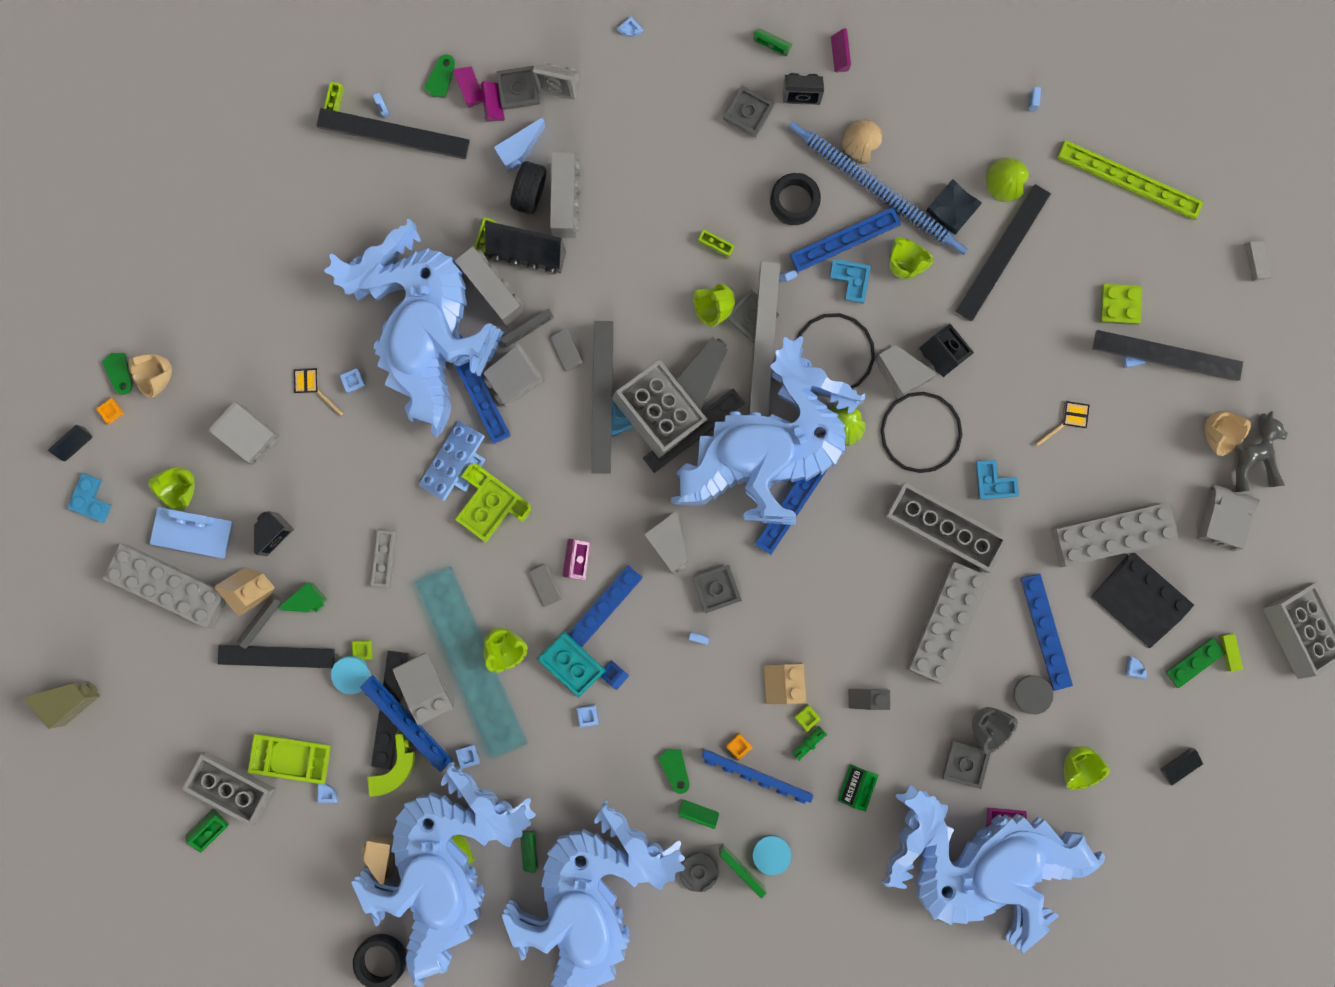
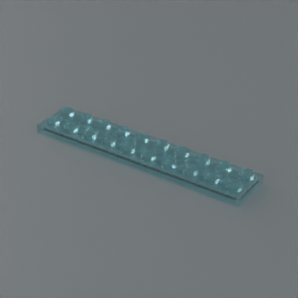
(465, 653)

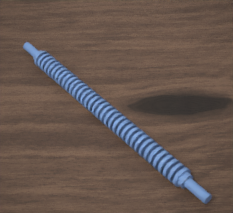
(809, 137)

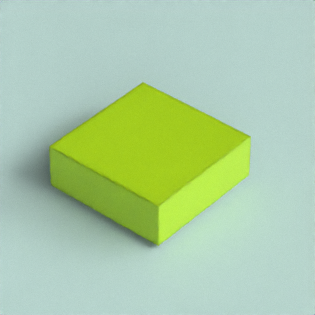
(362, 649)
(807, 718)

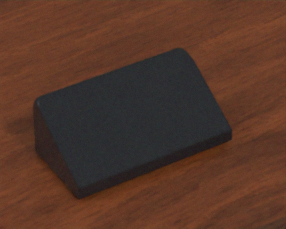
(70, 443)
(1182, 766)

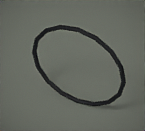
(857, 323)
(910, 468)

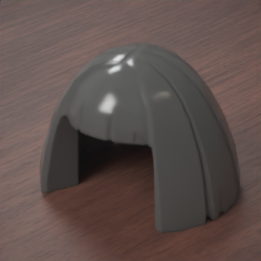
(993, 728)

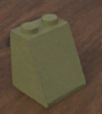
(63, 703)

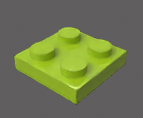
(1121, 304)

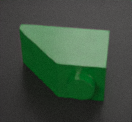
(305, 600)

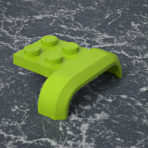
(489, 504)

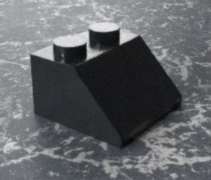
(803, 89)
(946, 350)
(269, 532)

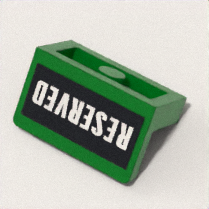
(858, 788)

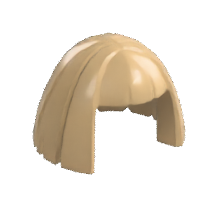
(861, 139)
(150, 373)
(1225, 431)

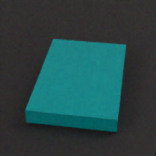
(571, 664)

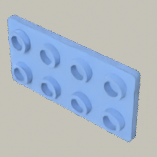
(452, 461)
(191, 532)

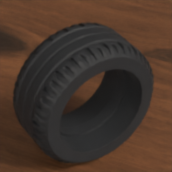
(799, 180)
(528, 187)
(364, 975)

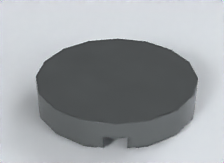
(1033, 695)
(699, 872)

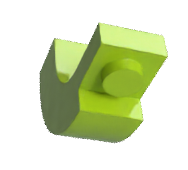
(387, 782)

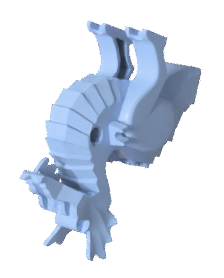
(423, 326)
(771, 448)
(992, 869)
(436, 872)
(582, 906)

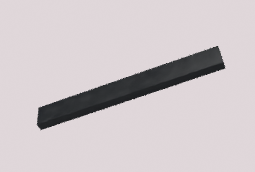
(393, 133)
(1003, 252)
(1167, 355)

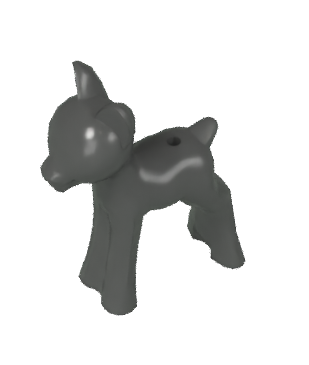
(1270, 430)

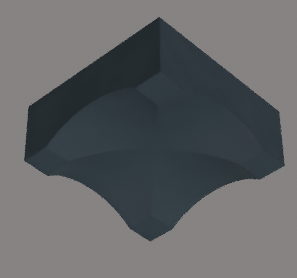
(953, 207)

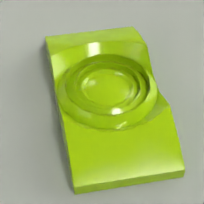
(289, 758)

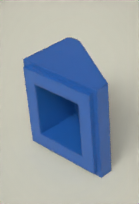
(614, 675)

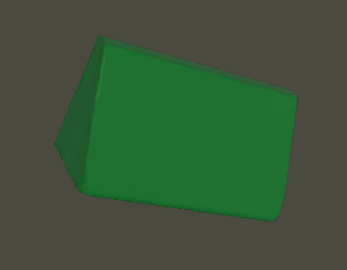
(772, 42)
(698, 814)
(206, 830)
(529, 852)

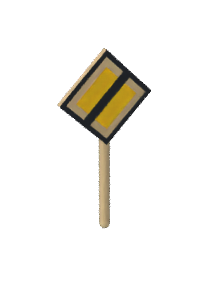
(307, 382)
(1074, 415)

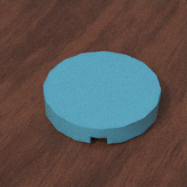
(350, 674)
(771, 855)

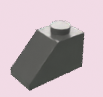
(869, 699)

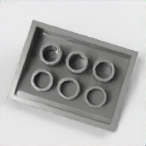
(659, 408)
(1304, 630)

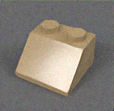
(245, 590)
(785, 683)
(379, 857)

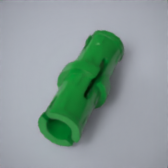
(809, 743)

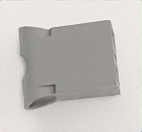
(1227, 518)

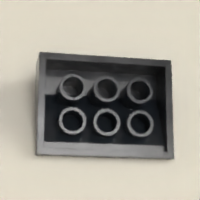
(524, 247)
(1142, 600)

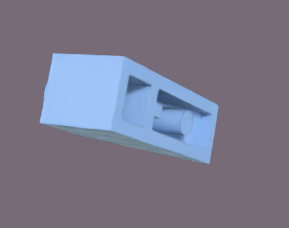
(517, 147)

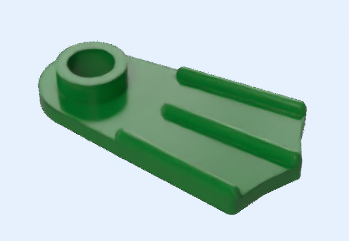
(440, 77)
(118, 372)
(675, 769)

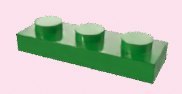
(1195, 663)

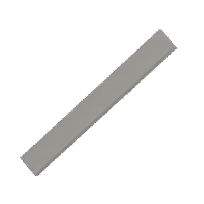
(764, 338)

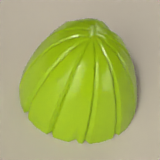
(1006, 179)
(908, 258)
(714, 304)
(853, 423)
(173, 487)
(503, 650)
(1084, 768)

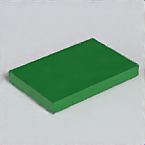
(742, 871)

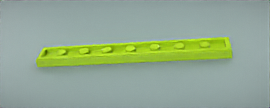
(1130, 180)

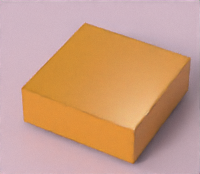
(110, 411)
(738, 746)

